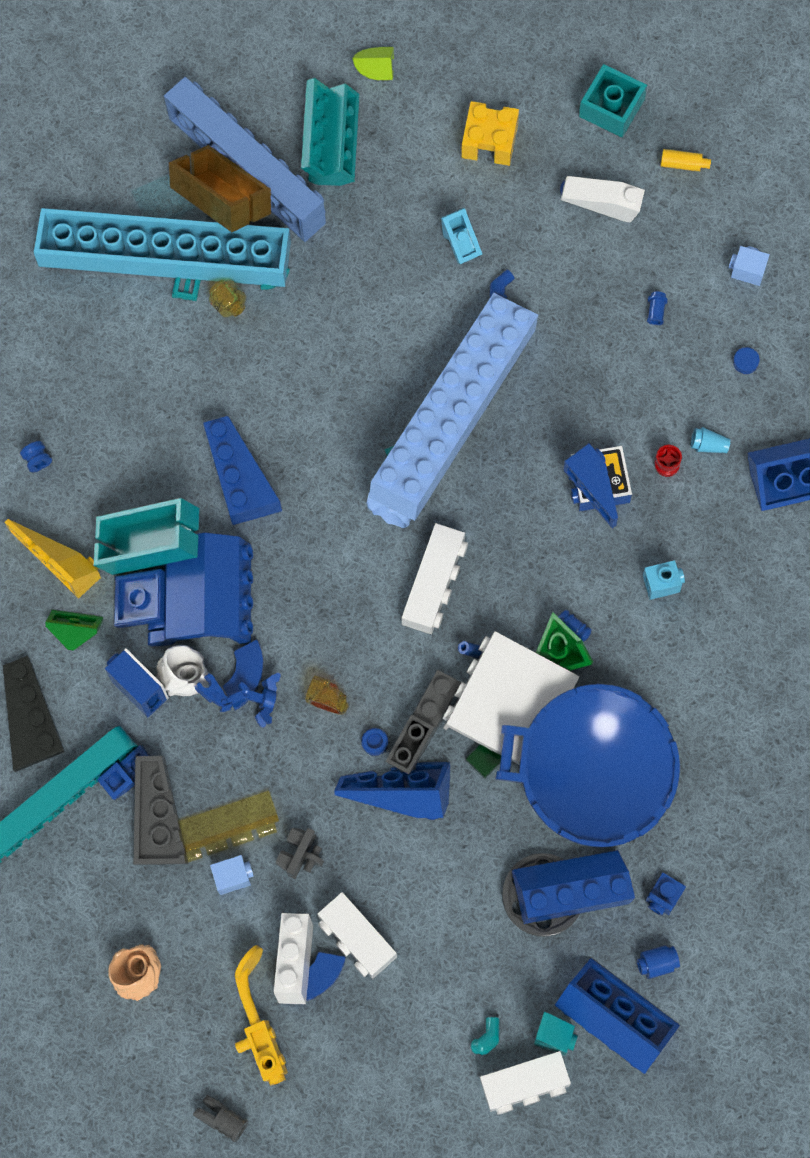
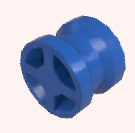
(36, 456)

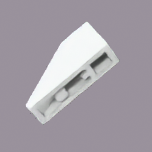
(604, 196)

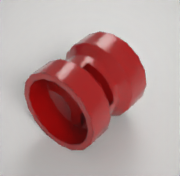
(668, 454)

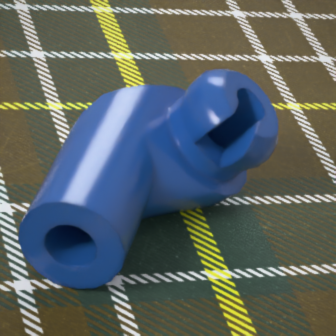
(499, 284)

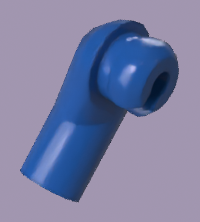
(469, 649)

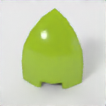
(375, 63)

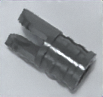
(226, 1121)

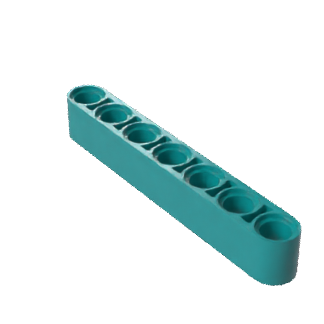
(63, 789)

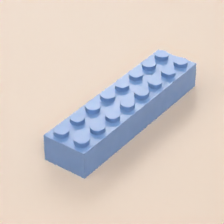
(209, 125)

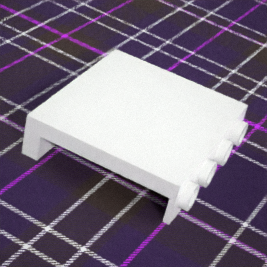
(505, 689)

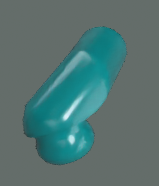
(488, 1040)

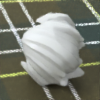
(181, 670)

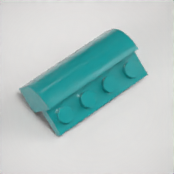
(330, 133)

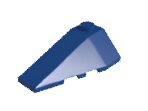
(417, 794)

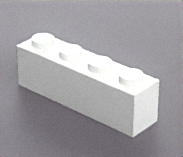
(433, 579)

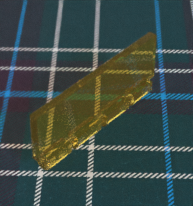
(226, 822)

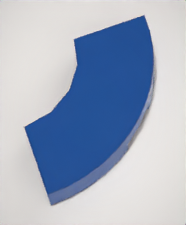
(248, 671)
(323, 973)

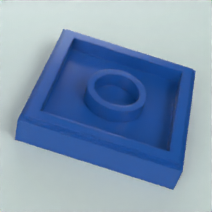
(139, 598)

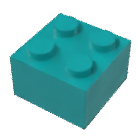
(612, 100)

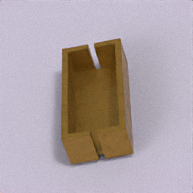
(220, 188)

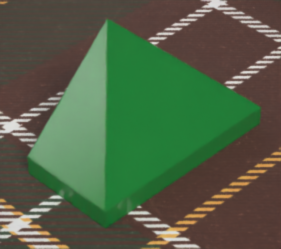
(72, 628)

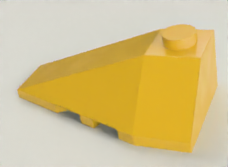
(65, 563)

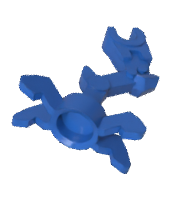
(266, 700)

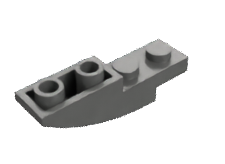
(423, 723)

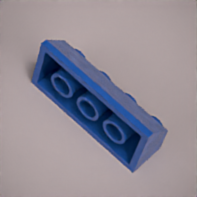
(781, 474)
(573, 886)
(617, 1015)

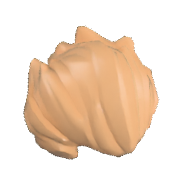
(135, 972)

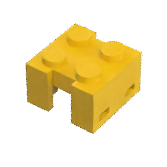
(490, 131)

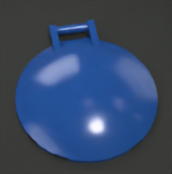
(596, 765)

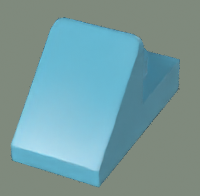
(461, 236)

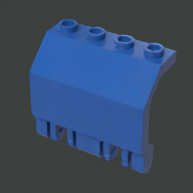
(208, 593)

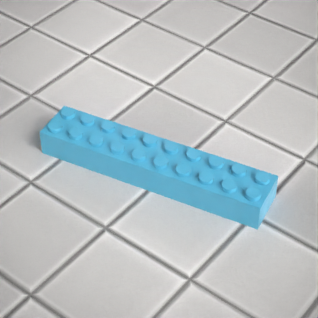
(162, 247)

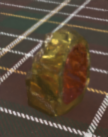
(326, 696)

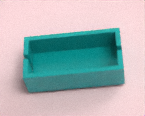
(147, 536)

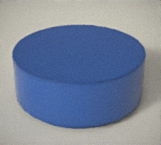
(746, 360)
(374, 741)

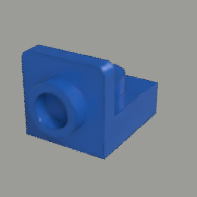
(665, 895)

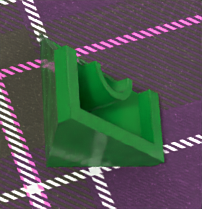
(563, 646)

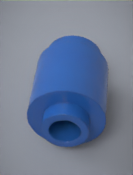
(658, 961)

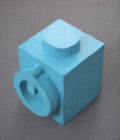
(663, 579)

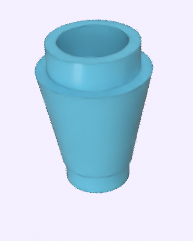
(708, 441)

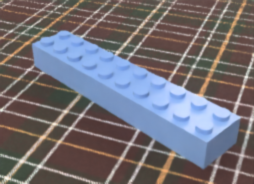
(453, 407)

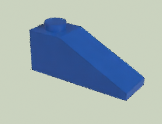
(590, 475)

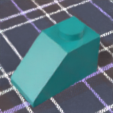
(555, 1035)

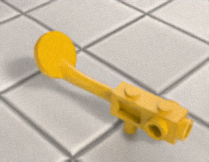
(260, 1033)

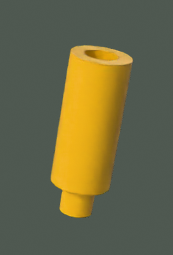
(684, 160)

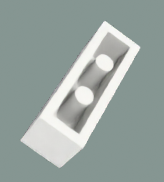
(356, 936)
(293, 958)
(525, 1083)

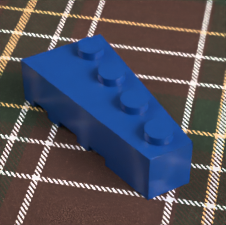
(241, 479)

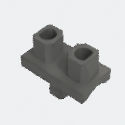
(293, 863)

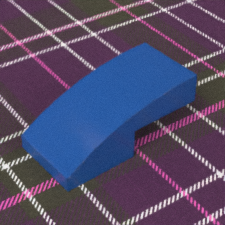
(121, 775)

